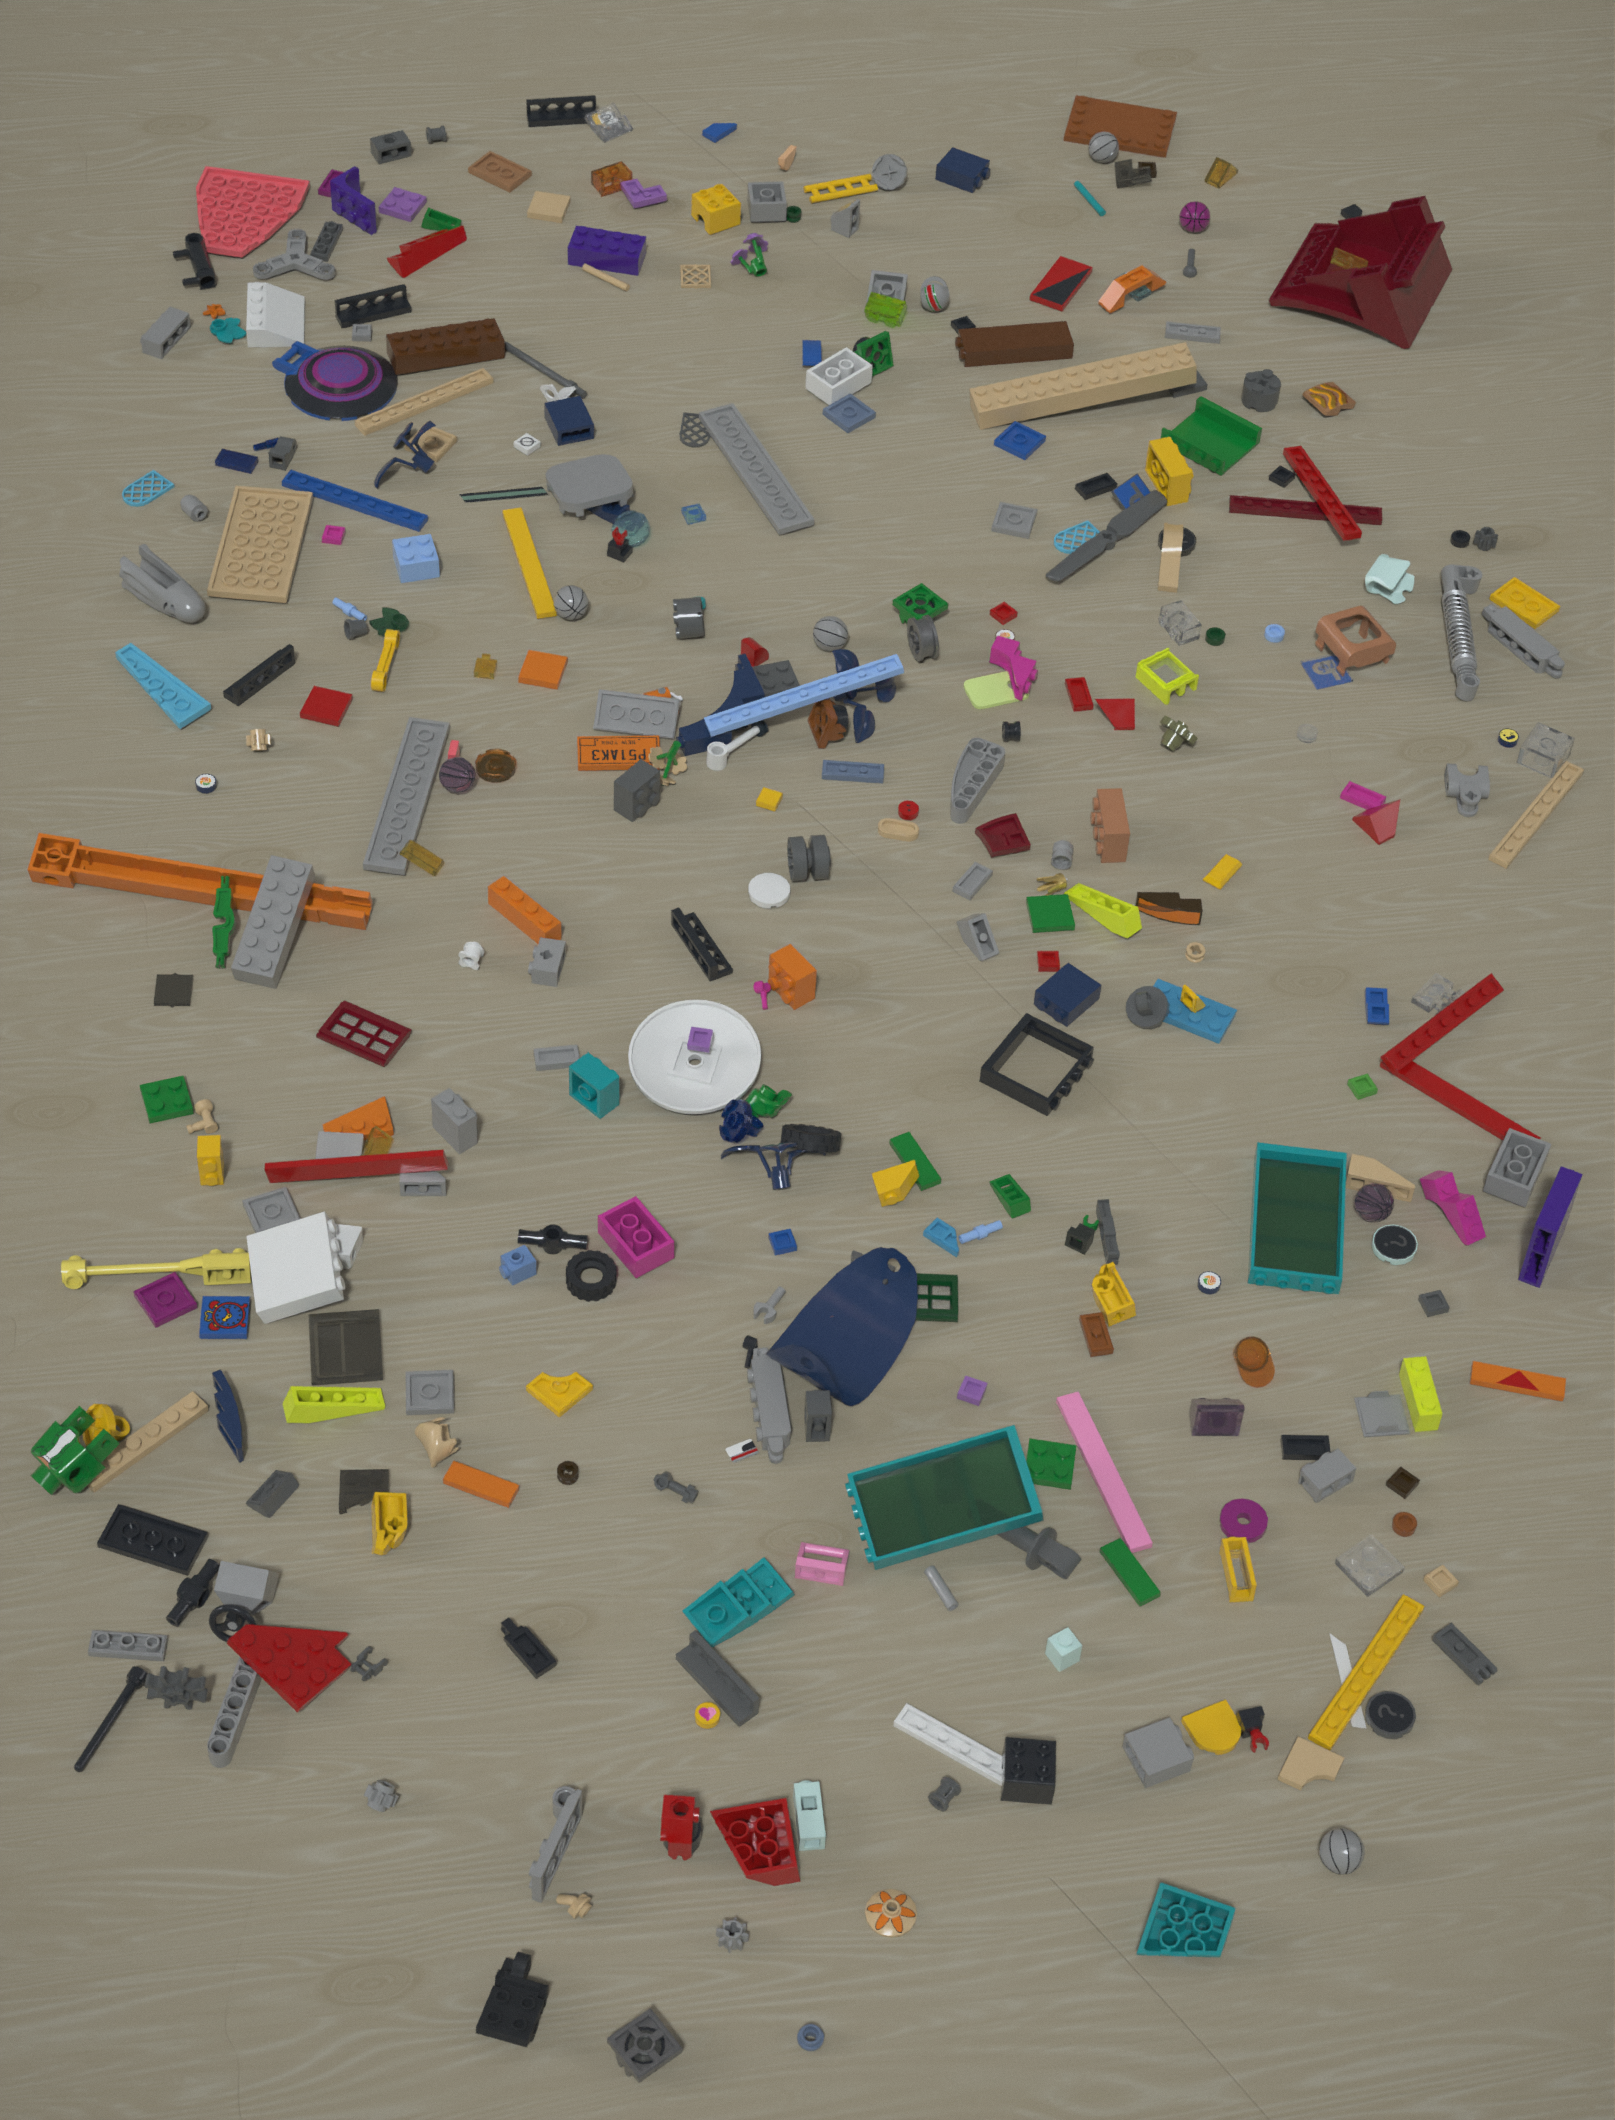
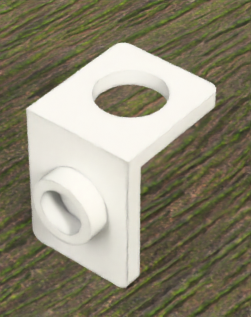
(562, 394)

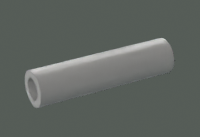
(941, 1588)

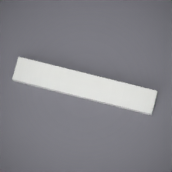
(950, 1743)

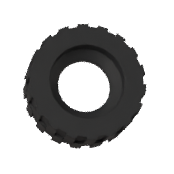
(588, 1260)

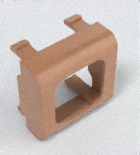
(1353, 653)

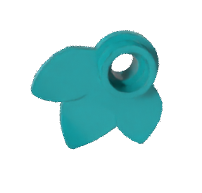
(227, 329)

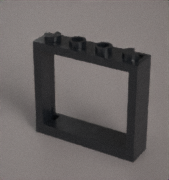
(1050, 1035)

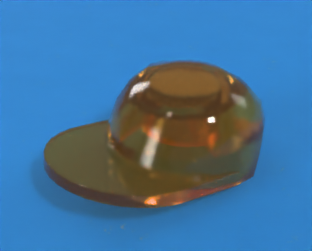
(1254, 1361)

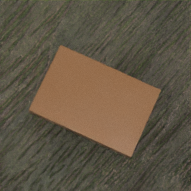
(499, 171)

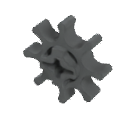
(176, 1687)

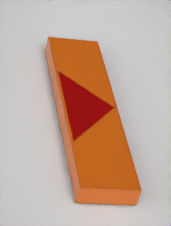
(1518, 1381)

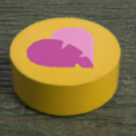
(707, 1715)

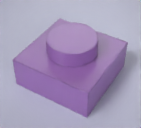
(700, 1039)
(972, 1390)

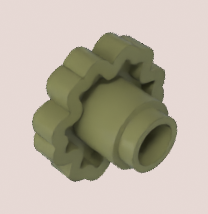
(1176, 734)

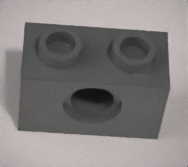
(390, 147)
(817, 1416)

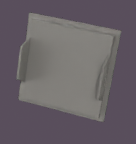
(1381, 1414)

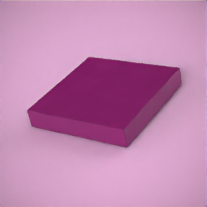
(165, 1299)

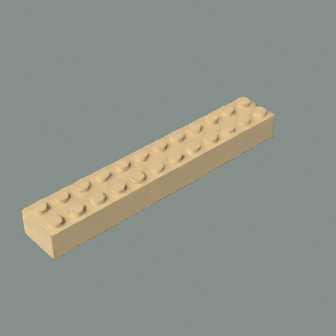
(1083, 385)

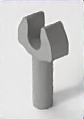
(768, 1307)

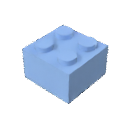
(415, 558)

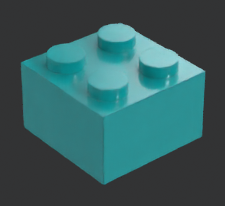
(594, 1085)

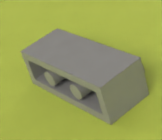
(165, 332)

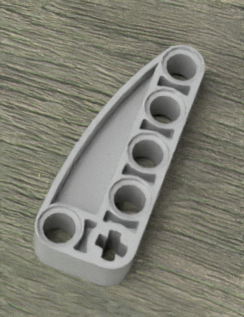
(974, 776)

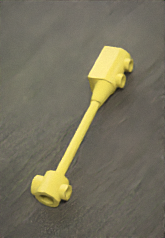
(214, 1267)

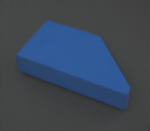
(718, 131)

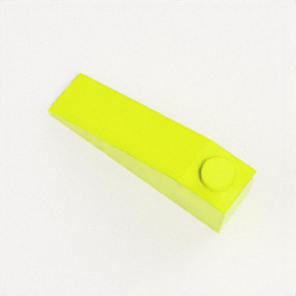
(1109, 911)
(326, 1403)

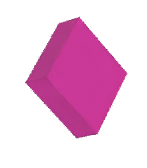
(333, 535)

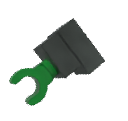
(1082, 1236)

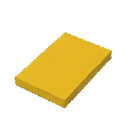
(1525, 602)

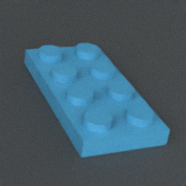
(1208, 1022)

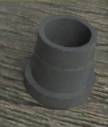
(354, 628)

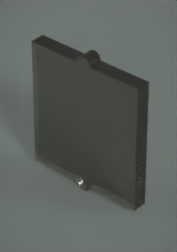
(173, 990)

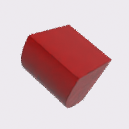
(754, 651)

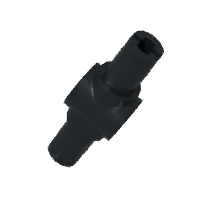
(552, 1239)
(193, 1592)

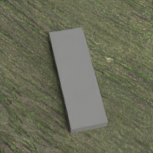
(1192, 332)

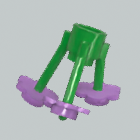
(757, 246)

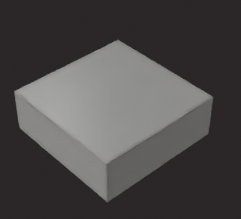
(361, 332)

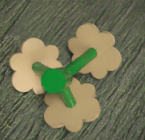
(674, 762)

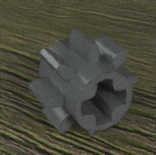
(1485, 538)

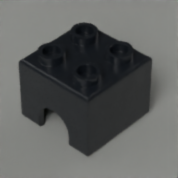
(1028, 1770)

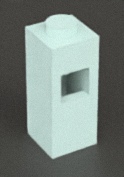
(809, 1815)

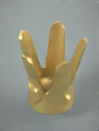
(1055, 883)

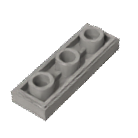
(127, 1645)

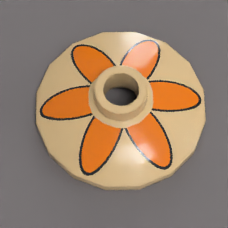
(888, 1922)

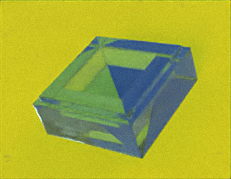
(693, 514)

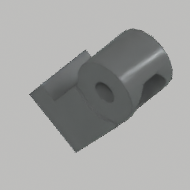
(283, 450)

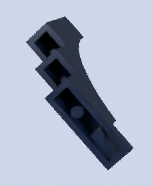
(745, 689)

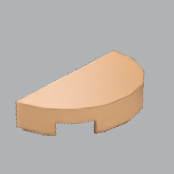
(786, 159)

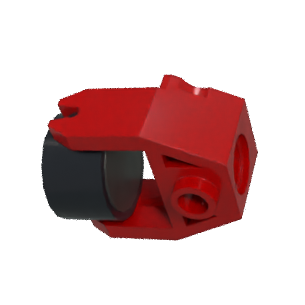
(680, 1826)

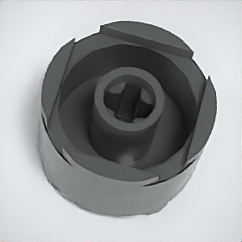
(1261, 390)
(688, 617)

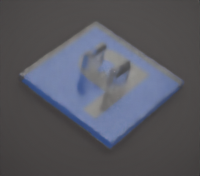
(1324, 673)

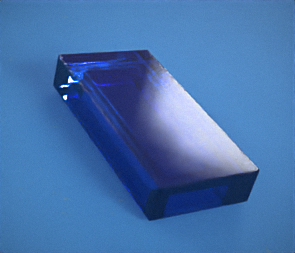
(236, 461)

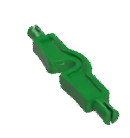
(222, 932)

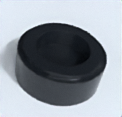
(1460, 539)

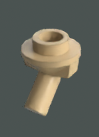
(578, 1906)

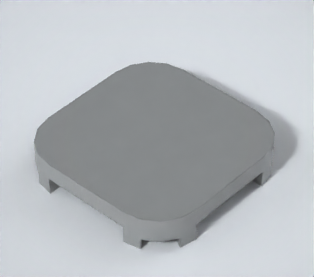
(589, 483)

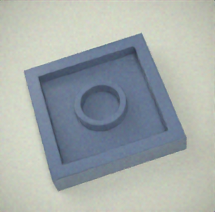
(849, 413)

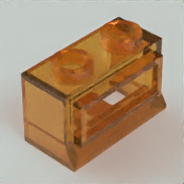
(611, 173)

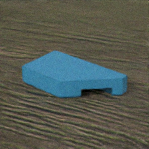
(943, 1236)

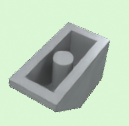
(846, 219)
(978, 936)
(422, 1184)

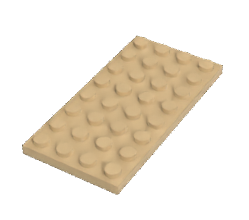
(260, 544)

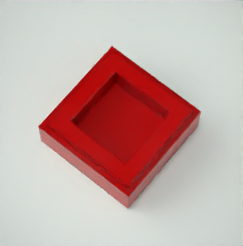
(1003, 613)
(1048, 961)

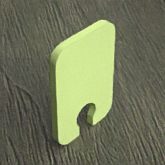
(990, 690)

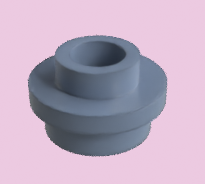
(810, 2030)

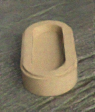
(898, 829)

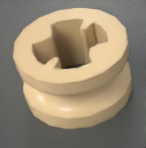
(1195, 946)

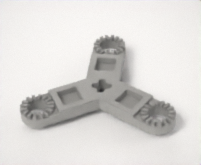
(294, 259)

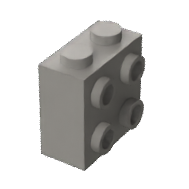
(454, 1120)
(1158, 1752)

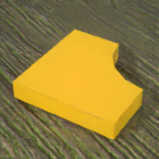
(559, 1393)

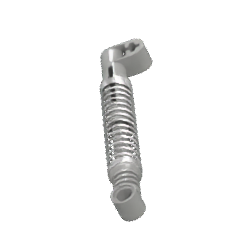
(1457, 583)

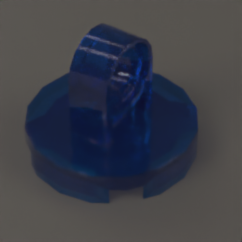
(739, 1121)

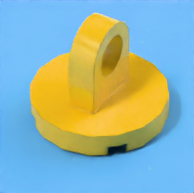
(106, 1420)

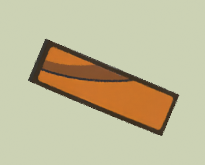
(1170, 907)

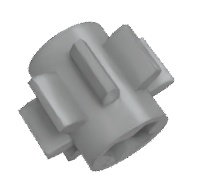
(381, 1795)
(732, 1942)

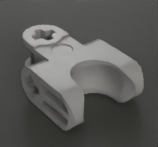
(1466, 788)

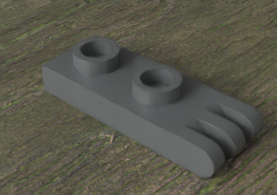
(1464, 1653)

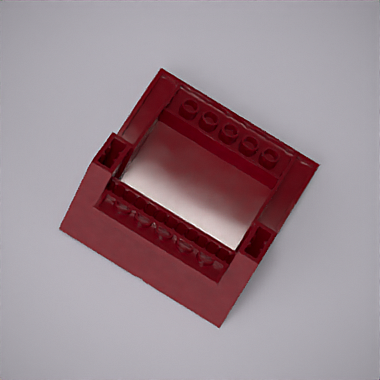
(1395, 288)

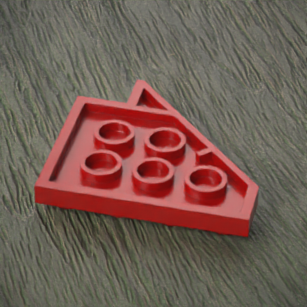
(292, 1660)

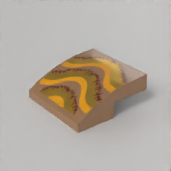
(1329, 398)

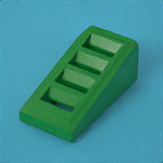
(439, 221)
(1011, 1197)

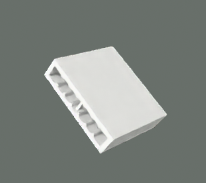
(295, 1267)

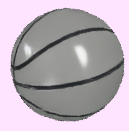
(1103, 147)
(570, 602)
(830, 633)
(1341, 1851)

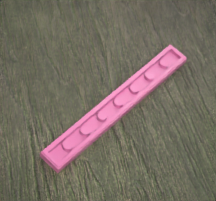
(1104, 1472)

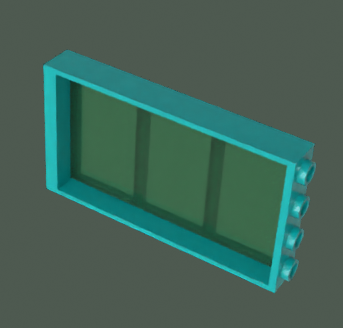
(1297, 1218)
(944, 1497)

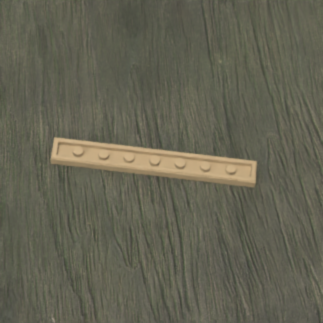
(423, 401)
(1536, 814)

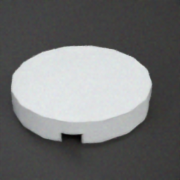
(769, 890)

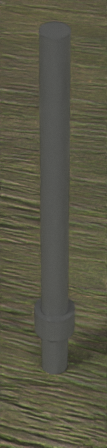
(545, 370)

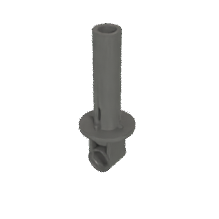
(1043, 1550)

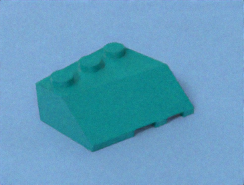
(1185, 1925)

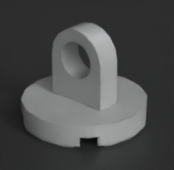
(889, 171)

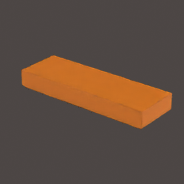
(481, 1484)

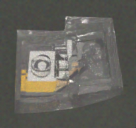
(608, 122)

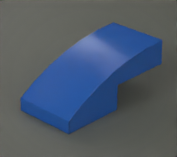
(811, 352)
(1376, 1006)

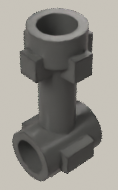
(665, 1480)

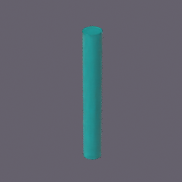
(1086, 194)

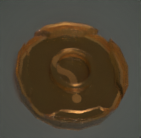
(495, 765)

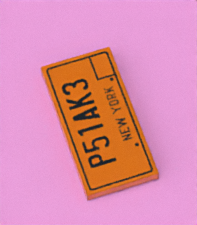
(613, 751)

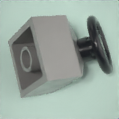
(244, 1593)

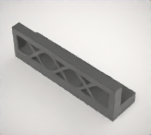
(718, 1680)

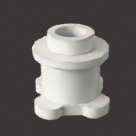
(470, 956)

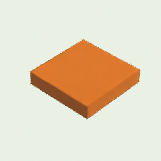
(543, 669)

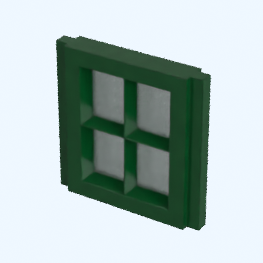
(937, 1297)

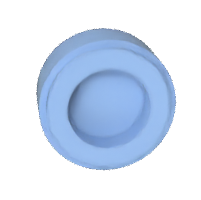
(1274, 633)

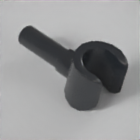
(749, 1343)

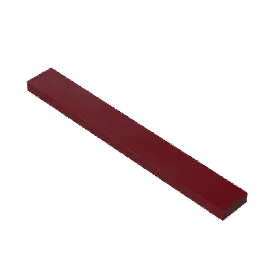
(1299, 509)

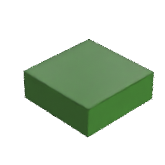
(1362, 1086)

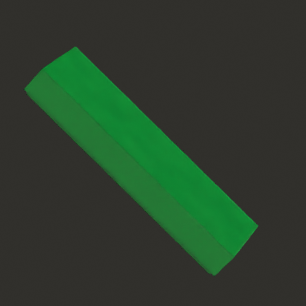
(909, 1150)
(1130, 1572)

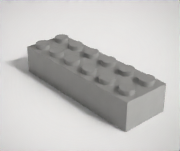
(273, 922)

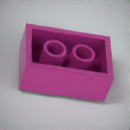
(635, 1237)

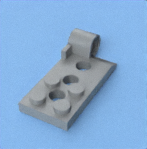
(554, 1848)

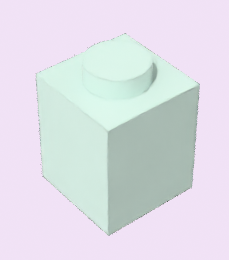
(1063, 1649)

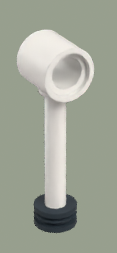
(718, 752)

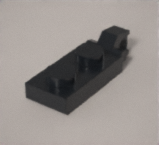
(527, 1648)

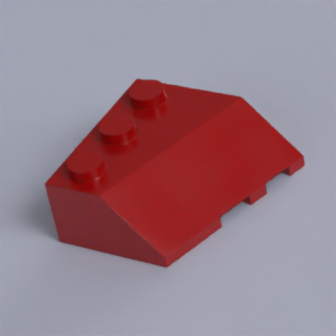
(761, 1840)

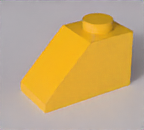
(895, 1182)

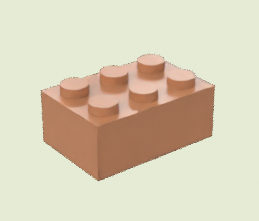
(1110, 825)

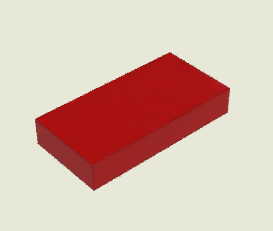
(1079, 694)

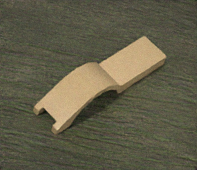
(1170, 558)

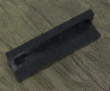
(561, 114)
(372, 310)
(260, 676)
(700, 949)

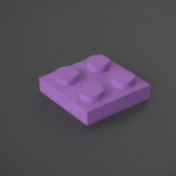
(402, 204)

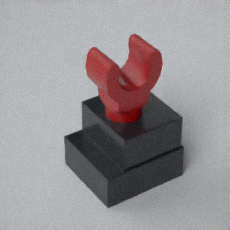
(619, 546)
(1251, 1724)

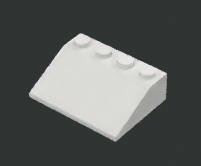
(274, 316)

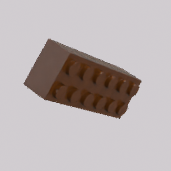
(445, 346)

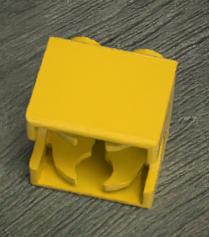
(717, 207)

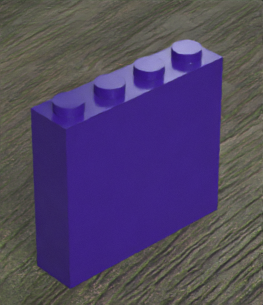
(1550, 1226)

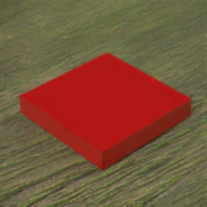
(326, 706)

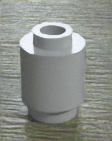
(193, 507)

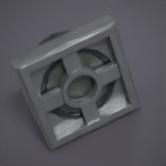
(646, 2047)

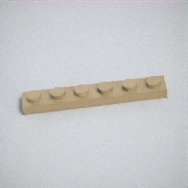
(150, 1438)

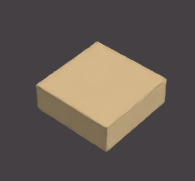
(1441, 1581)

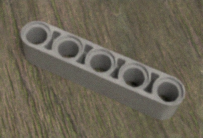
(230, 1717)

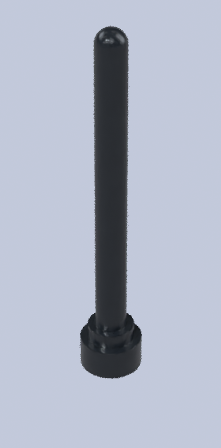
(135, 1680)

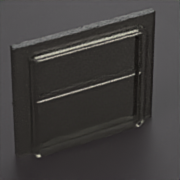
(345, 1347)

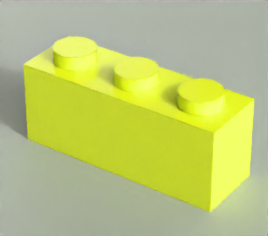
(1420, 1394)

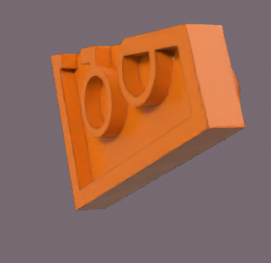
(363, 1120)

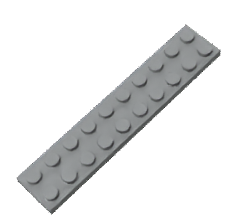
(756, 469)
(406, 795)

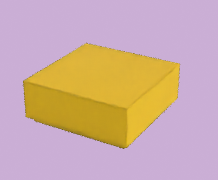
(769, 799)

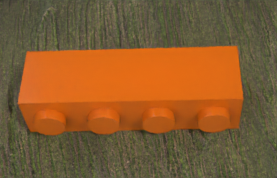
(523, 911)

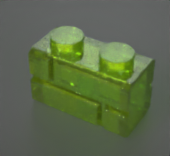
(885, 310)

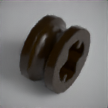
(567, 1479)

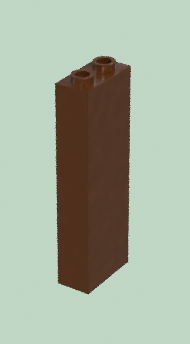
(1014, 344)

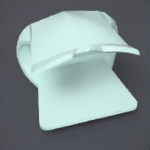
(1389, 578)

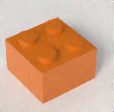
(792, 976)

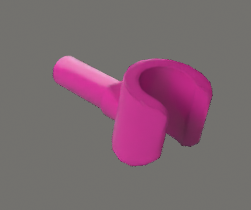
(762, 989)

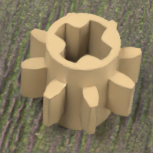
(258, 740)

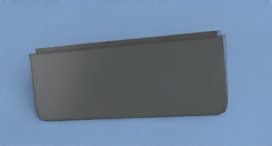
(273, 1493)

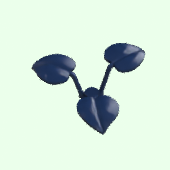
(420, 458)
(862, 718)
(779, 1173)

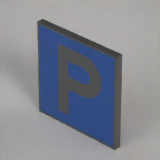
(1130, 491)

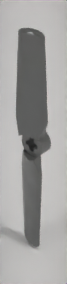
(1118, 527)

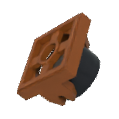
(831, 720)

